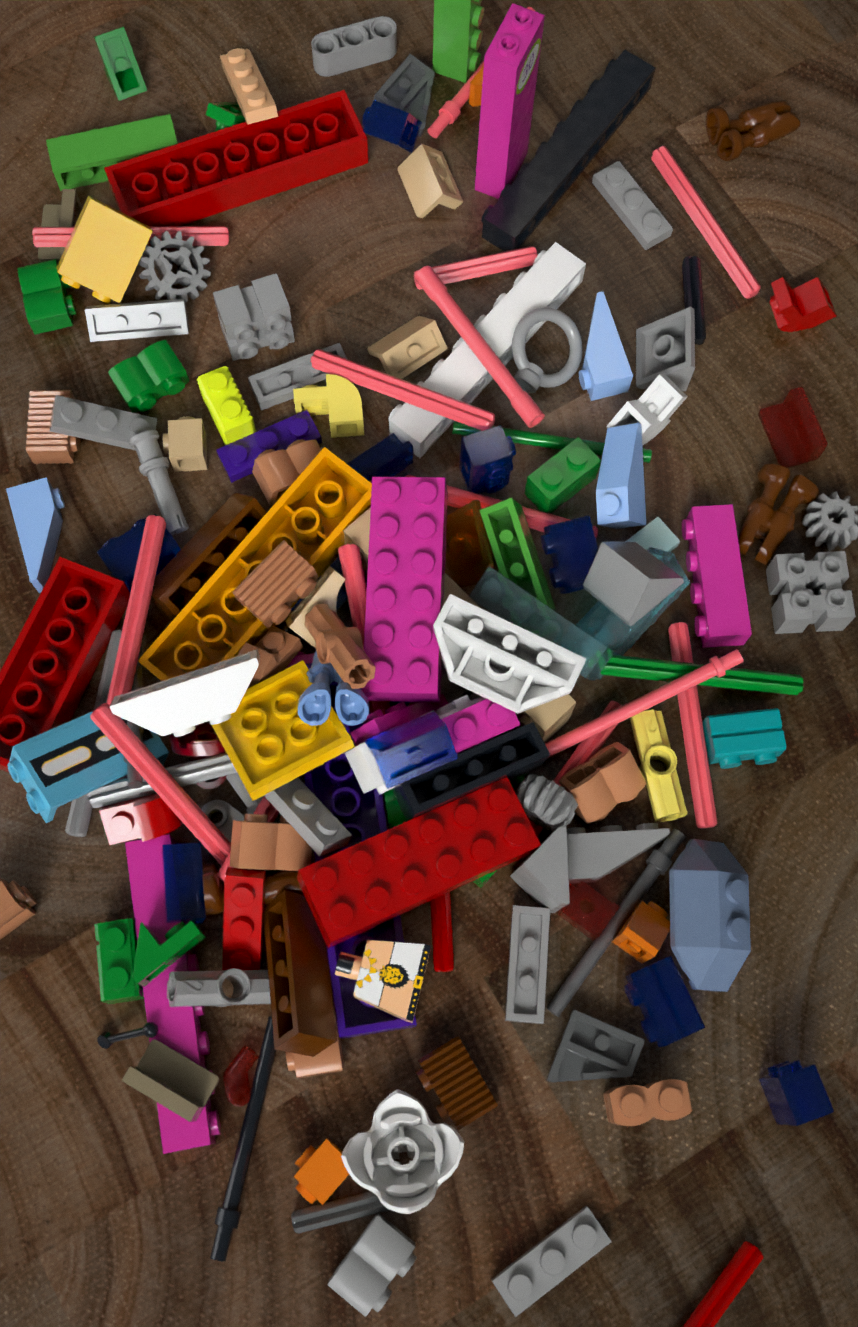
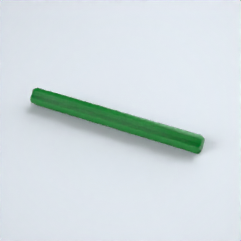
(735, 677)

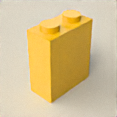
(103, 251)

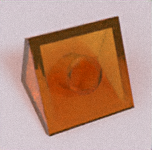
(467, 545)

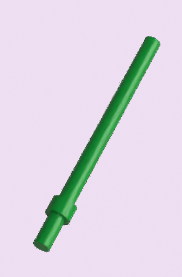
(541, 439)

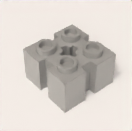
(254, 317)
(810, 592)

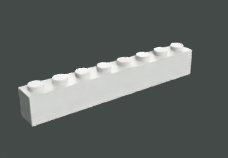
(462, 375)

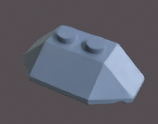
(709, 915)

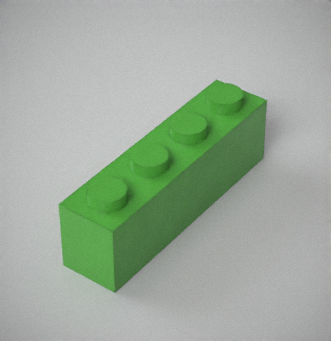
(457, 37)
(82, 156)
(515, 548)

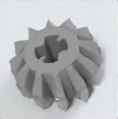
(820, 517)
(546, 802)

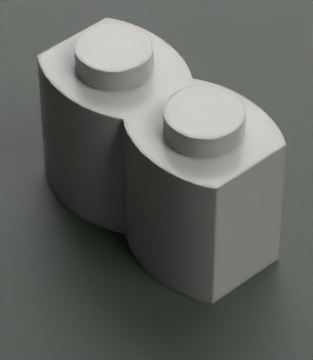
(372, 1265)

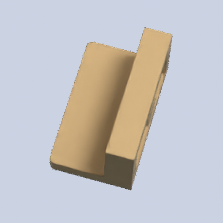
(428, 181)
(409, 347)

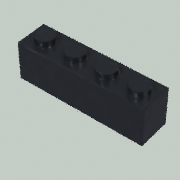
(474, 769)

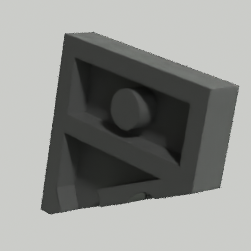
(409, 89)
(594, 1051)

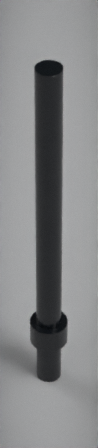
(229, 1215)

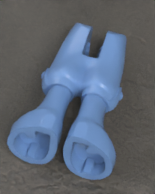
(315, 701)

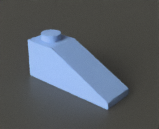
(605, 363)
(621, 479)
(38, 526)

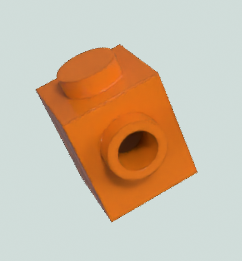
(320, 1172)

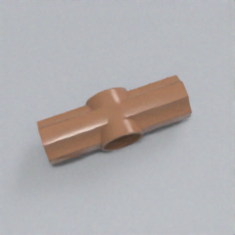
(339, 646)

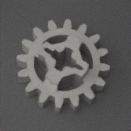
(163, 263)

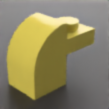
(337, 399)

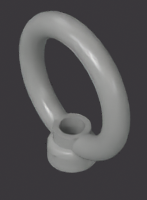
(529, 374)

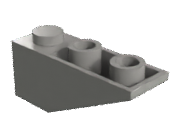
(602, 852)

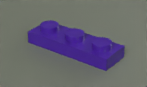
(240, 455)

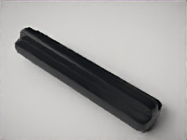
(694, 294)

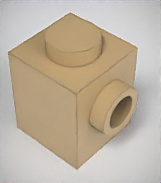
(186, 444)

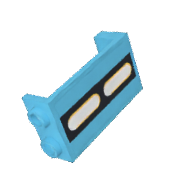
(71, 763)

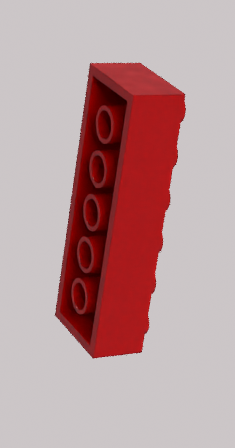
(57, 652)
(417, 861)

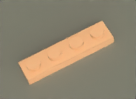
(248, 86)

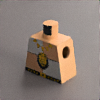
(387, 975)

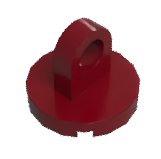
(199, 745)

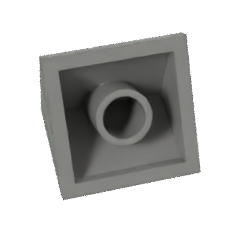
(666, 349)
(629, 580)
(545, 872)

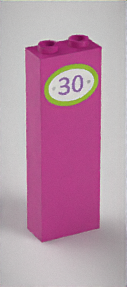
(508, 99)

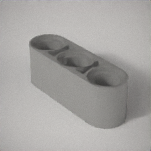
(354, 46)

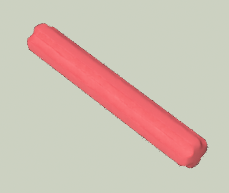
(484, 265)

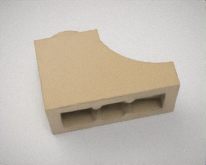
(324, 593)

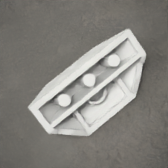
(502, 658)
(190, 697)

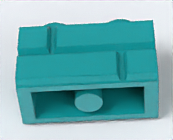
(744, 737)

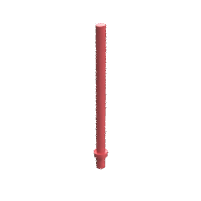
(715, 668)

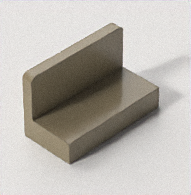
(60, 216)
(172, 1080)

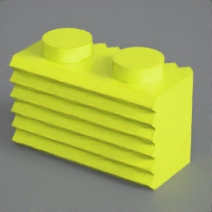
(226, 405)

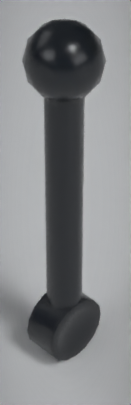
(106, 1039)

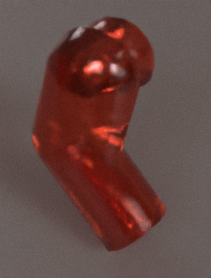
(236, 1077)

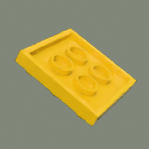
(271, 741)

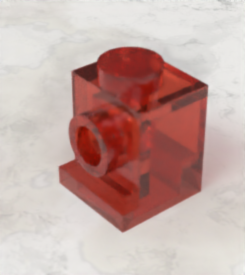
(588, 923)

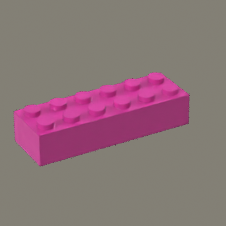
(405, 587)

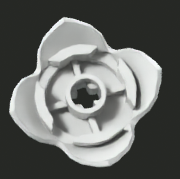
(399, 1127)

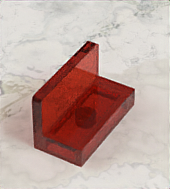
(793, 430)

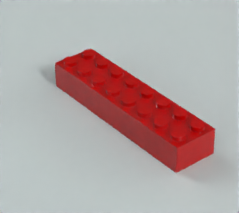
(240, 163)

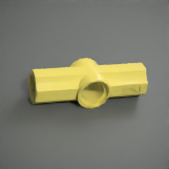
(662, 787)

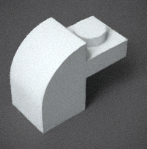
(652, 408)

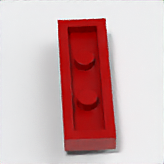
(243, 919)

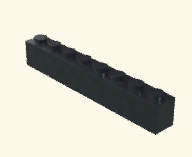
(567, 152)

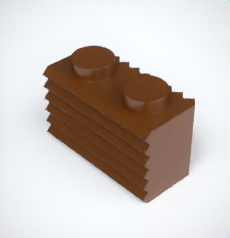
(456, 1083)

